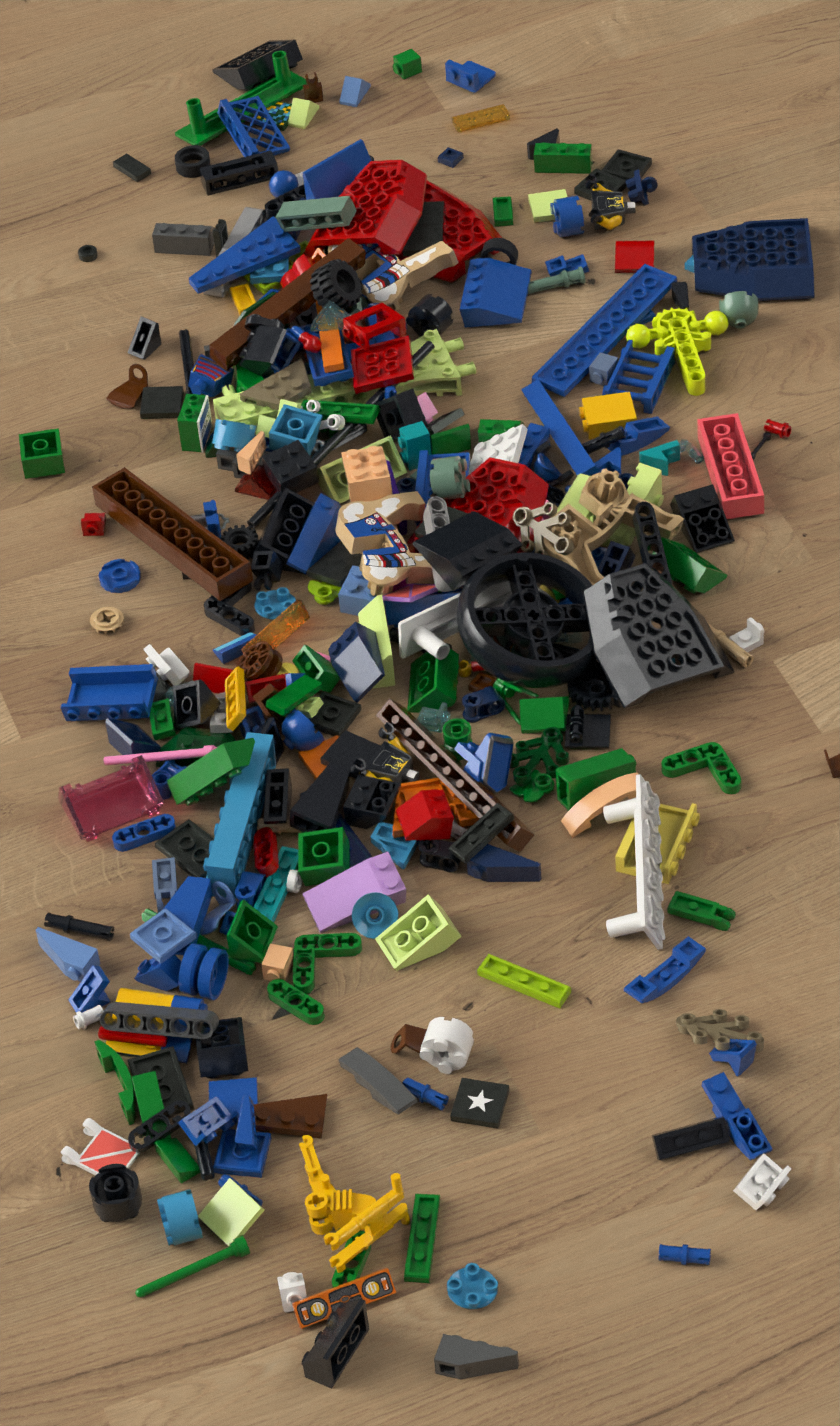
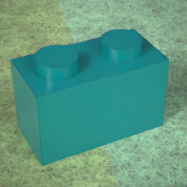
(411, 441)

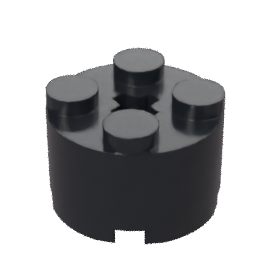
(430, 314)
(115, 1193)

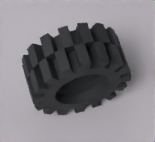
(241, 535)

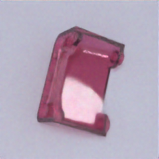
(111, 800)

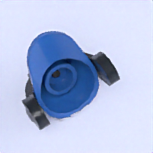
(545, 468)

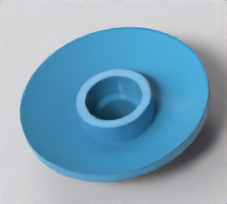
(370, 926)

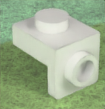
(291, 1289)

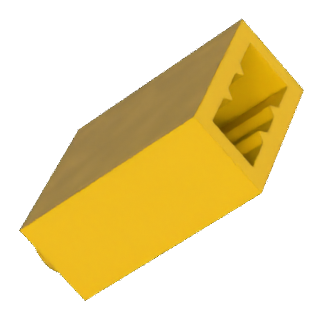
(606, 413)

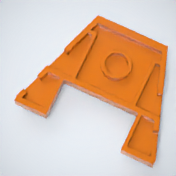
(408, 790)

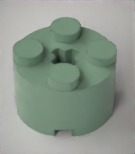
(449, 477)

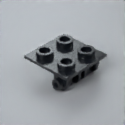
(587, 729)

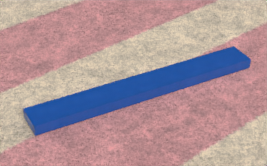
(559, 429)

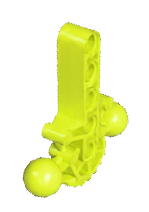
(682, 331)

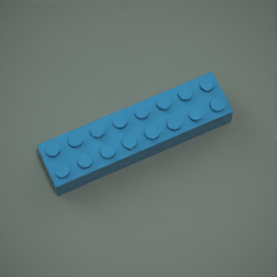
(239, 817)

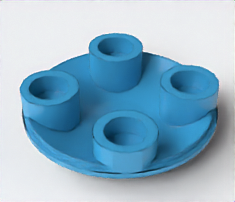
(273, 602)
(472, 1287)

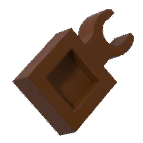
(313, 89)

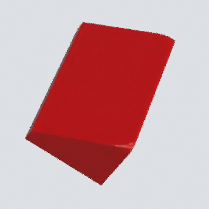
(212, 676)
(257, 685)

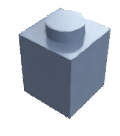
(602, 368)

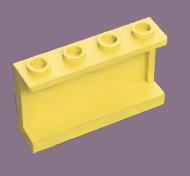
(674, 832)

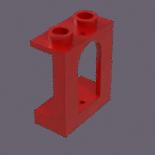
(386, 321)

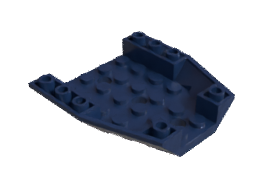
(767, 271)

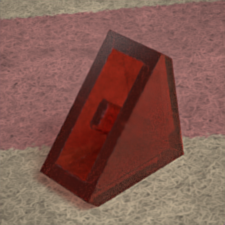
(256, 485)

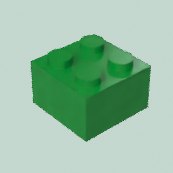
(41, 453)
(322, 855)

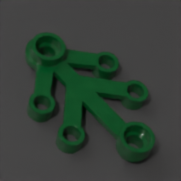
(550, 738)

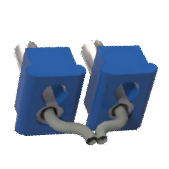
(211, 517)

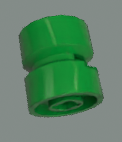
(456, 731)

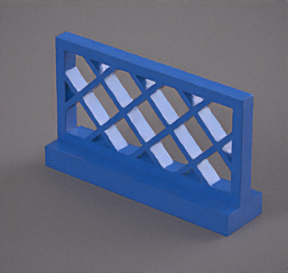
(240, 132)
(423, 483)

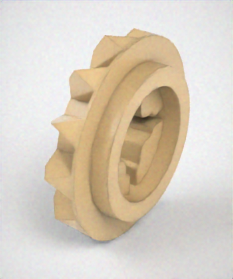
(109, 613)

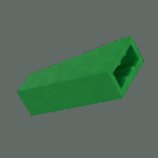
(584, 776)

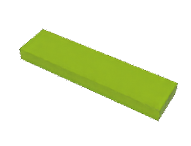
(524, 981)

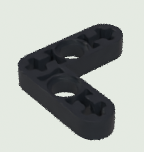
(218, 610)

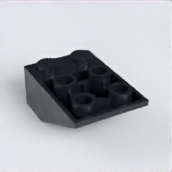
(704, 518)

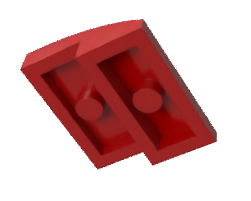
(633, 255)

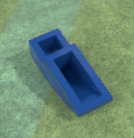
(640, 434)

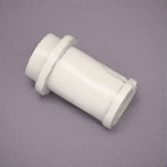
(87, 1017)

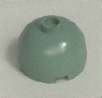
(739, 308)

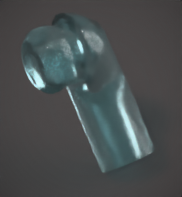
(693, 452)

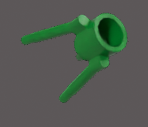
(508, 690)

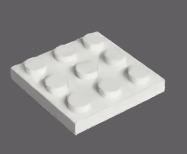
(503, 446)

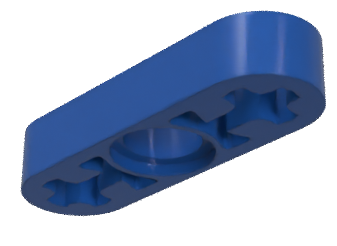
(139, 840)

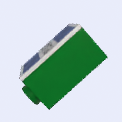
(194, 423)

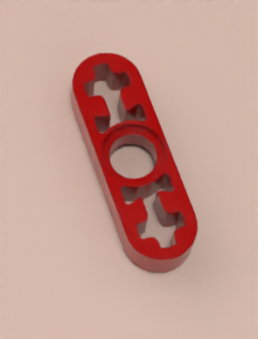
(266, 851)

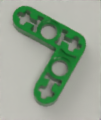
(713, 756)
(311, 953)

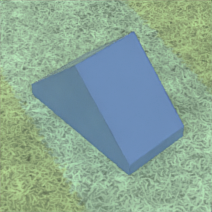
(353, 91)

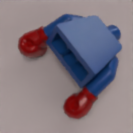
(292, 341)

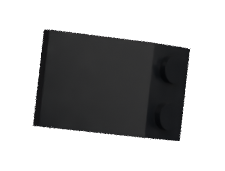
(224, 1050)

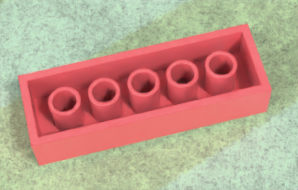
(730, 465)

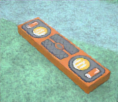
(321, 1305)

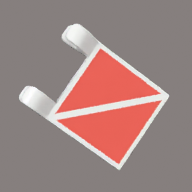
(101, 1151)

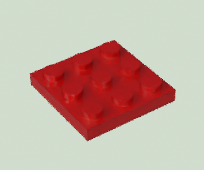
(382, 365)

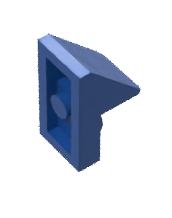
(611, 461)
(90, 991)
(739, 1055)

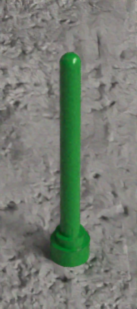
(237, 1248)

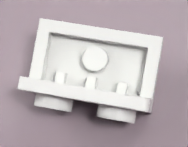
(169, 665)
(761, 1181)

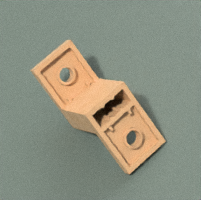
(367, 474)

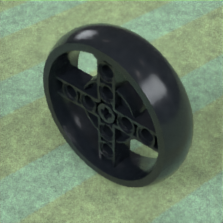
(527, 620)

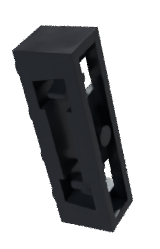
(238, 172)

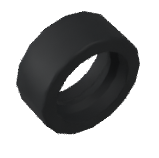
(191, 153)
(501, 245)

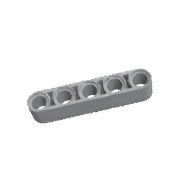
(435, 517)

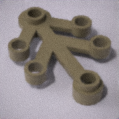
(540, 529)
(719, 1033)

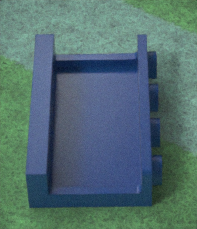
(110, 692)

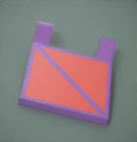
(410, 593)

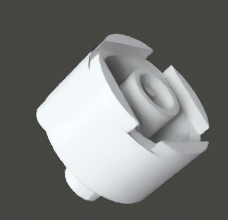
(447, 1044)

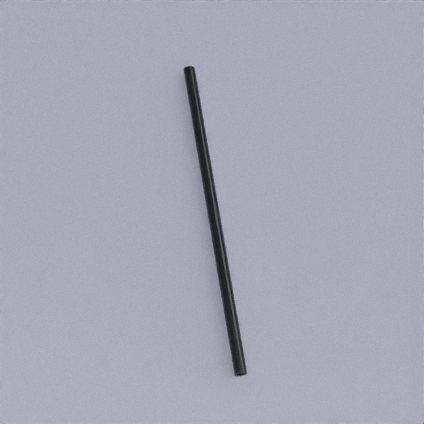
(268, 507)

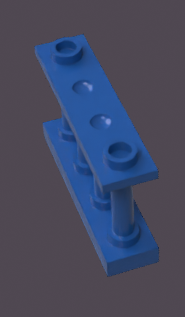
(653, 386)

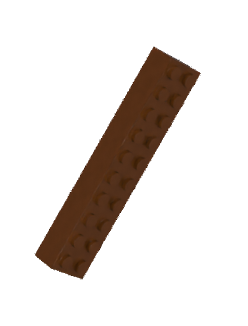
(172, 534)

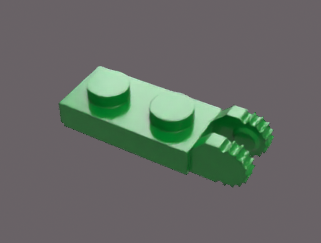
(701, 910)

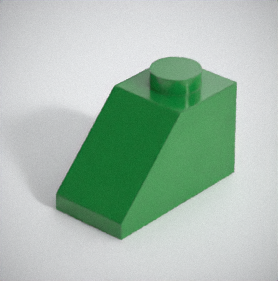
(316, 667)

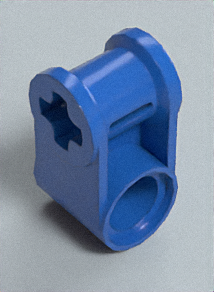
(163, 774)
(249, 887)

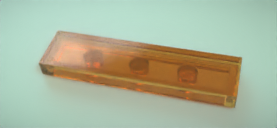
(282, 626)

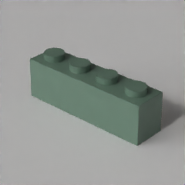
(316, 213)

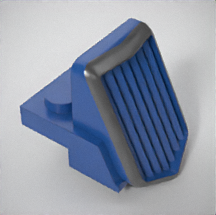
(489, 760)

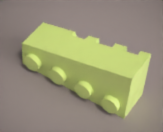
(646, 486)

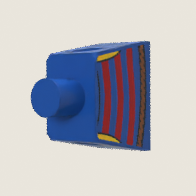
(209, 377)

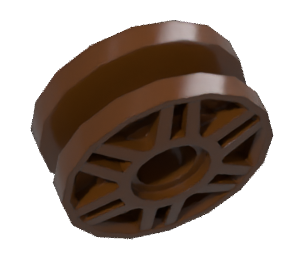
(260, 661)

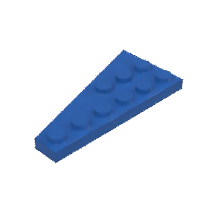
(256, 250)

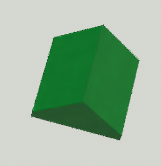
(451, 440)
(542, 713)
(250, 934)

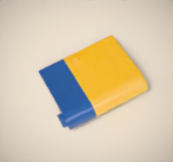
(181, 1045)

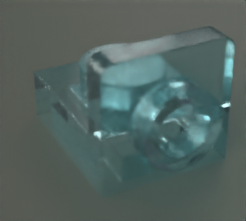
(433, 718)

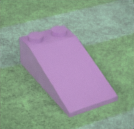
(334, 899)

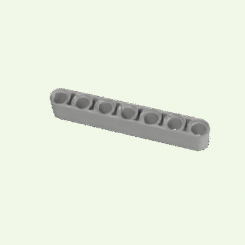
(248, 221)

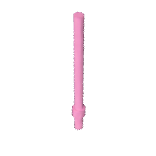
(160, 756)

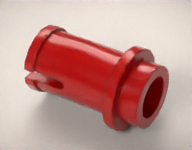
(777, 428)

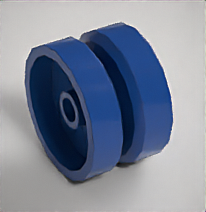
(203, 971)

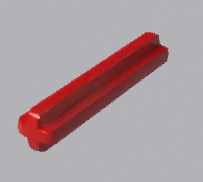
(137, 1038)

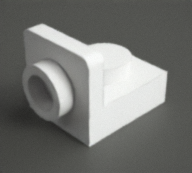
(749, 637)

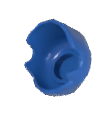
(282, 182)

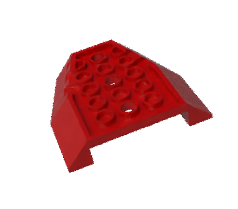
(387, 206)
(463, 230)
(500, 497)

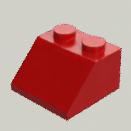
(426, 816)

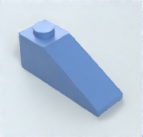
(69, 955)

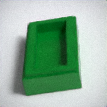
(503, 211)

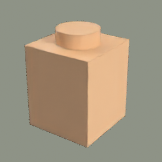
(277, 962)

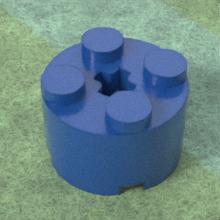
(567, 216)

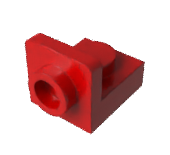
(93, 524)

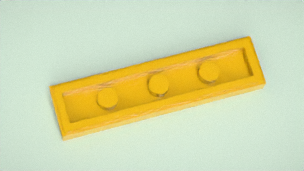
(235, 698)

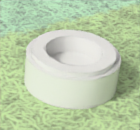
(294, 881)

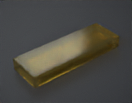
(480, 118)

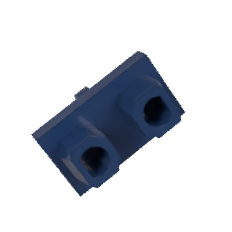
(638, 188)

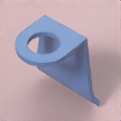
(212, 919)

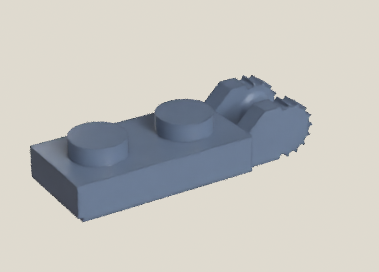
(164, 880)

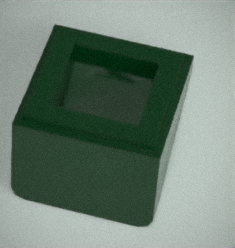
(210, 451)

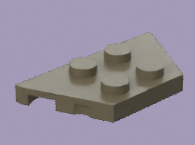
(286, 384)

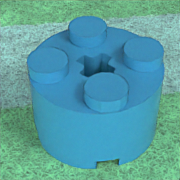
(232, 434)
(179, 1218)

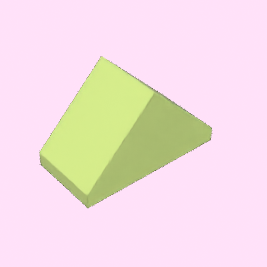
(302, 112)

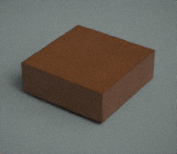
(480, 682)

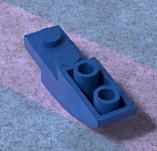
(739, 1121)

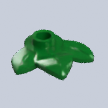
(537, 787)

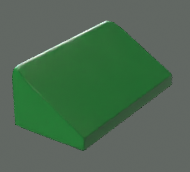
(177, 1159)

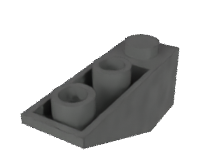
(468, 1358)

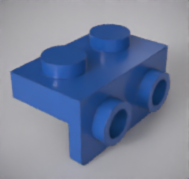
(206, 1121)

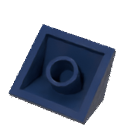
(129, 738)

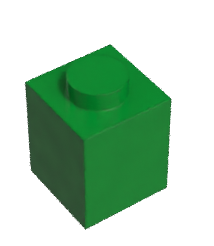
(407, 64)

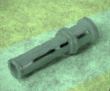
(564, 279)

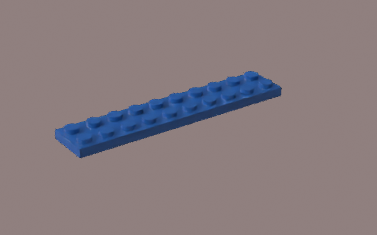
(604, 329)

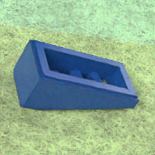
(246, 1128)

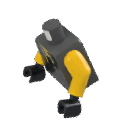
(607, 206)
(389, 762)

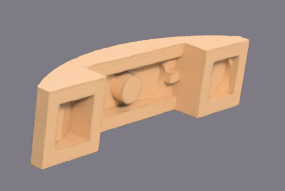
(592, 804)

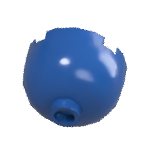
(300, 732)

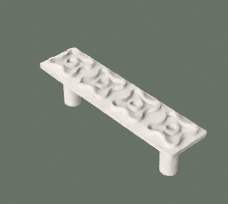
(438, 622)
(648, 859)

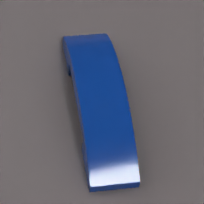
(668, 973)

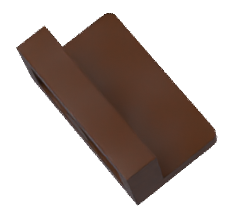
(261, 698)

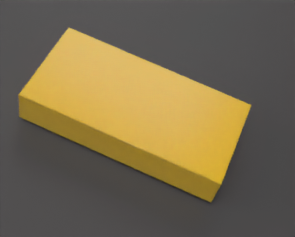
(242, 297)

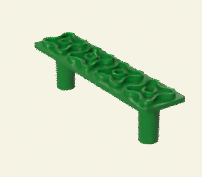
(210, 126)

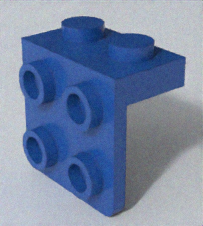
(469, 75)

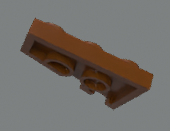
(292, 1116)

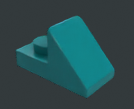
(661, 456)

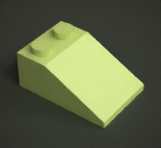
(418, 934)

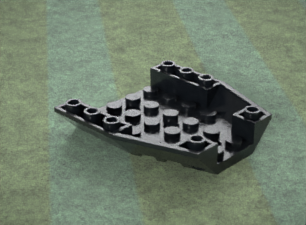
(634, 651)

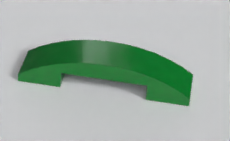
(112, 1061)

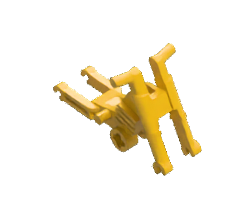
(348, 1210)

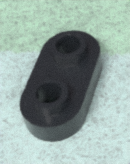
(255, 320)

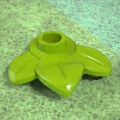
(323, 592)

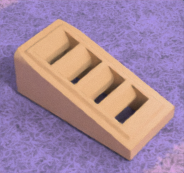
(251, 453)

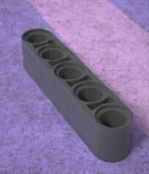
(169, 1016)

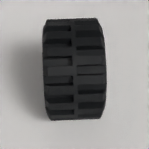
(336, 283)

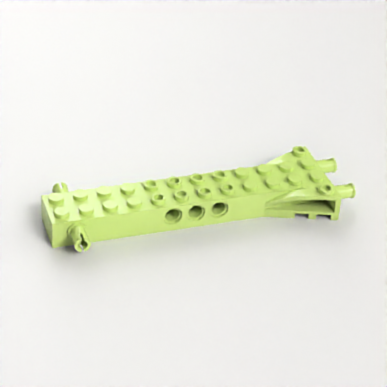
(432, 375)

